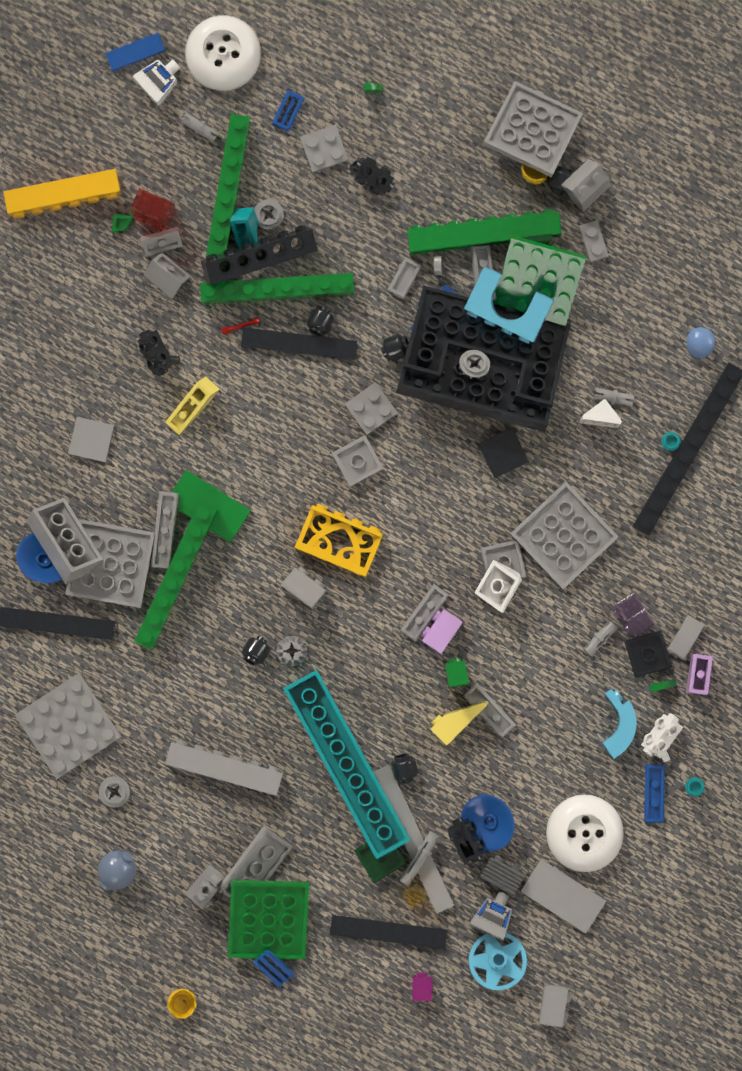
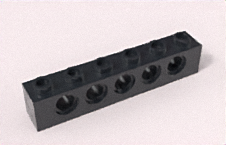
(305, 245)

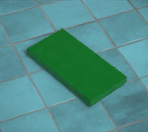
(230, 513)

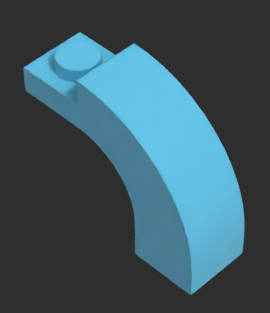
(626, 727)

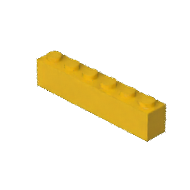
(62, 193)

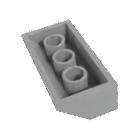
(64, 539)

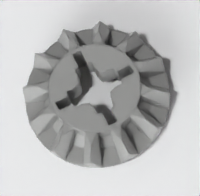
(277, 213)
(474, 356)
(298, 644)
(105, 792)

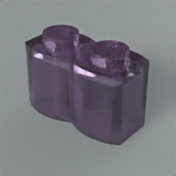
(633, 615)

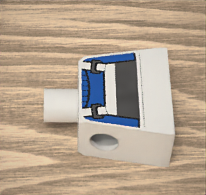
(157, 80)

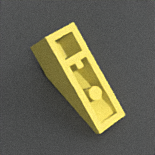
(192, 405)
(453, 722)

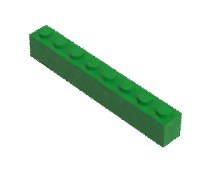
(228, 185)
(481, 233)
(277, 289)
(176, 575)

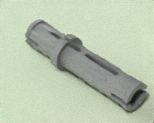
(419, 858)

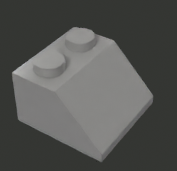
(586, 184)
(303, 587)

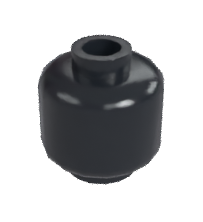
(559, 177)
(320, 321)
(395, 347)
(255, 650)
(404, 768)

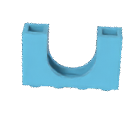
(481, 304)

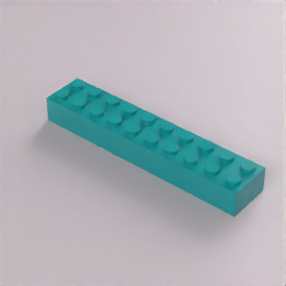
(346, 764)

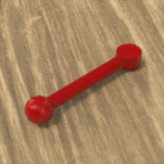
(225, 330)

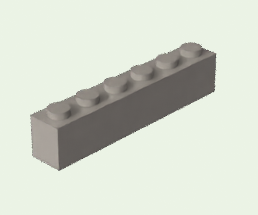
(224, 768)

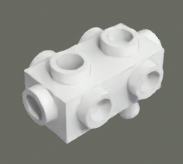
(662, 736)

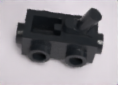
(368, 173)
(155, 352)
(464, 837)

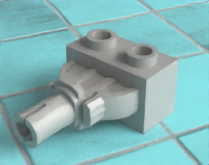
(206, 887)

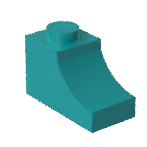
(244, 226)

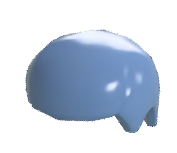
(700, 342)

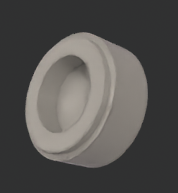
(438, 265)

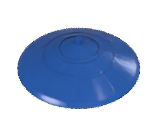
(35, 562)
(492, 819)

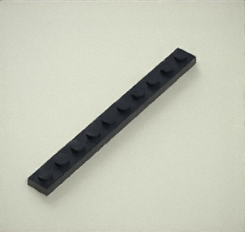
(688, 449)

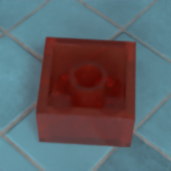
(153, 210)

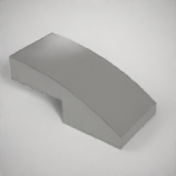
(685, 637)

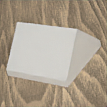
(602, 415)
(498, 585)

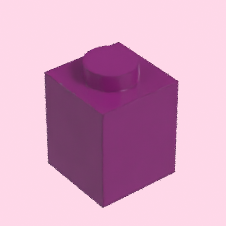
(422, 987)

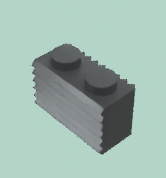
(501, 875)

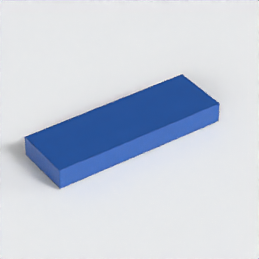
(135, 52)
(654, 793)

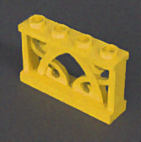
(313, 546)

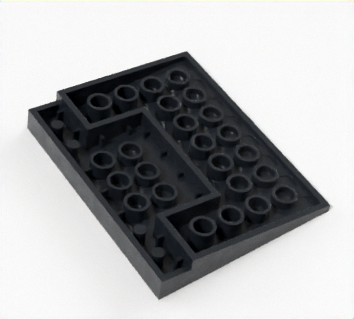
(520, 374)

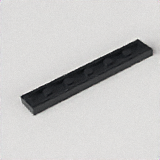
(298, 343)
(56, 623)
(388, 931)

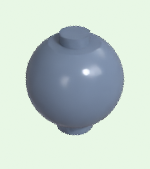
(116, 870)

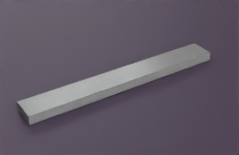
(428, 872)

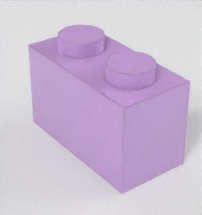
(442, 630)
(699, 674)

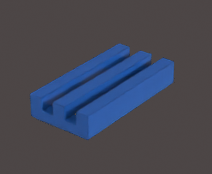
(281, 125)
(283, 978)

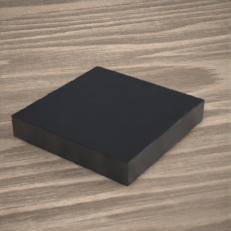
(503, 453)
(647, 653)

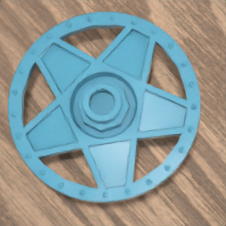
(497, 962)

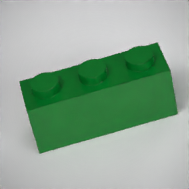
(456, 673)

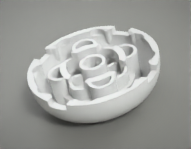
(234, 71)
(569, 850)

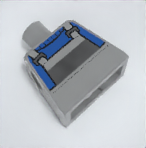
(493, 917)

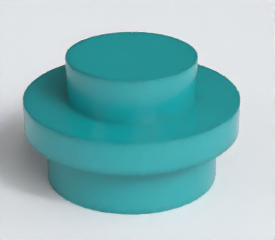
(670, 441)
(694, 787)

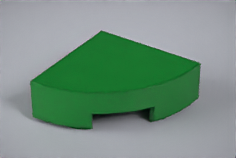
(370, 88)
(121, 222)
(662, 685)

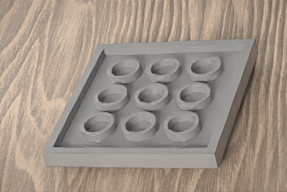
(532, 129)
(564, 535)
(124, 567)
(68, 725)

